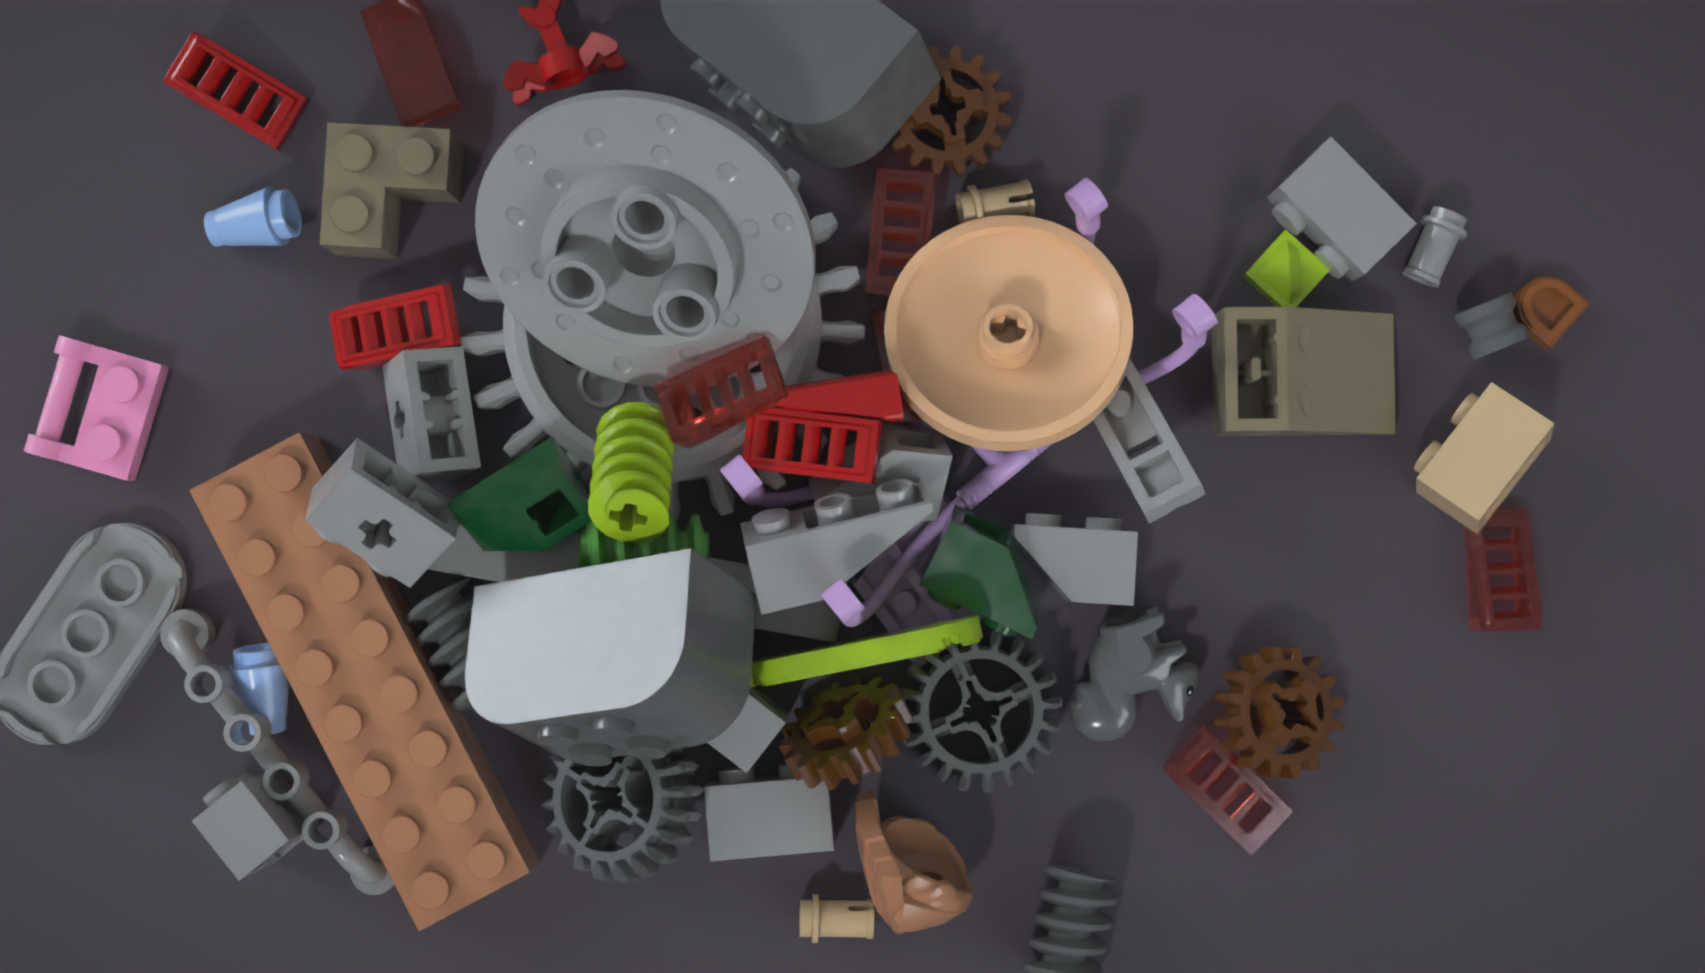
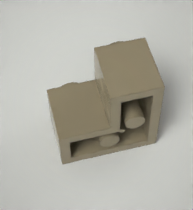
(372, 172)

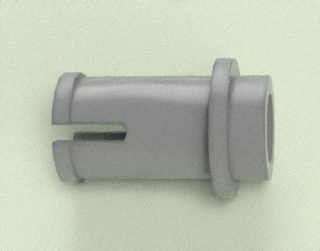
(1435, 246)

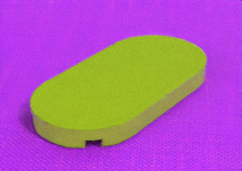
(865, 651)

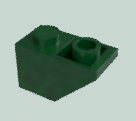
(526, 502)
(982, 571)

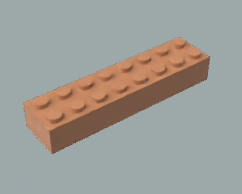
(366, 687)

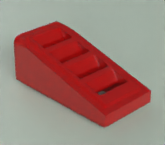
(192, 63)
(359, 334)
(859, 395)
(760, 439)

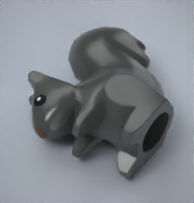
(1127, 663)

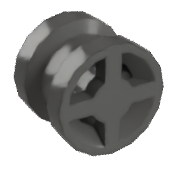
(1492, 326)

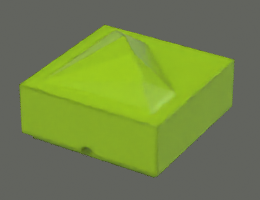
(1285, 272)

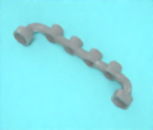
(187, 637)

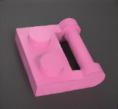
(115, 416)

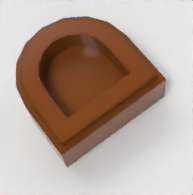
(1548, 308)

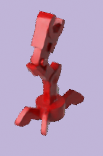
(562, 64)

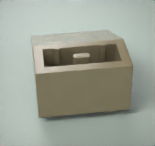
(1302, 372)

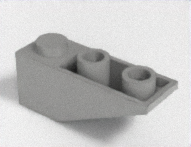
(811, 548)

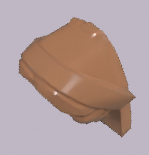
(910, 869)

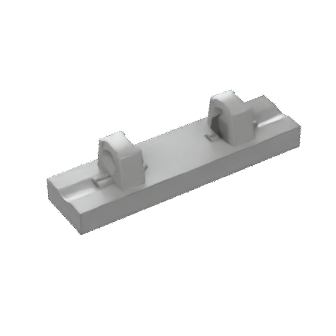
(1161, 476)

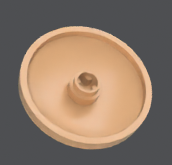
(1009, 332)

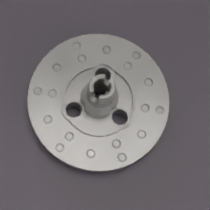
(643, 235)

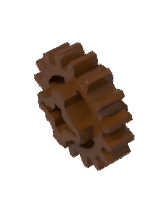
(972, 106)
(1279, 711)
(845, 732)

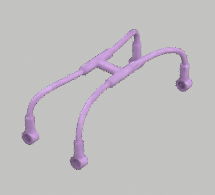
(1193, 317)

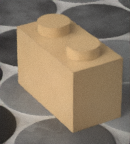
(1482, 456)

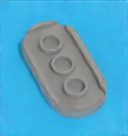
(89, 633)

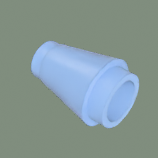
(255, 220)
(261, 684)

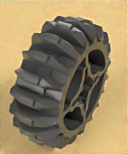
(1000, 757)
(593, 813)

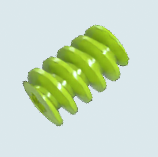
(631, 473)

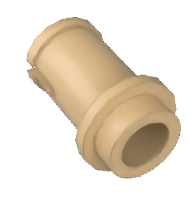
(994, 201)
(836, 918)

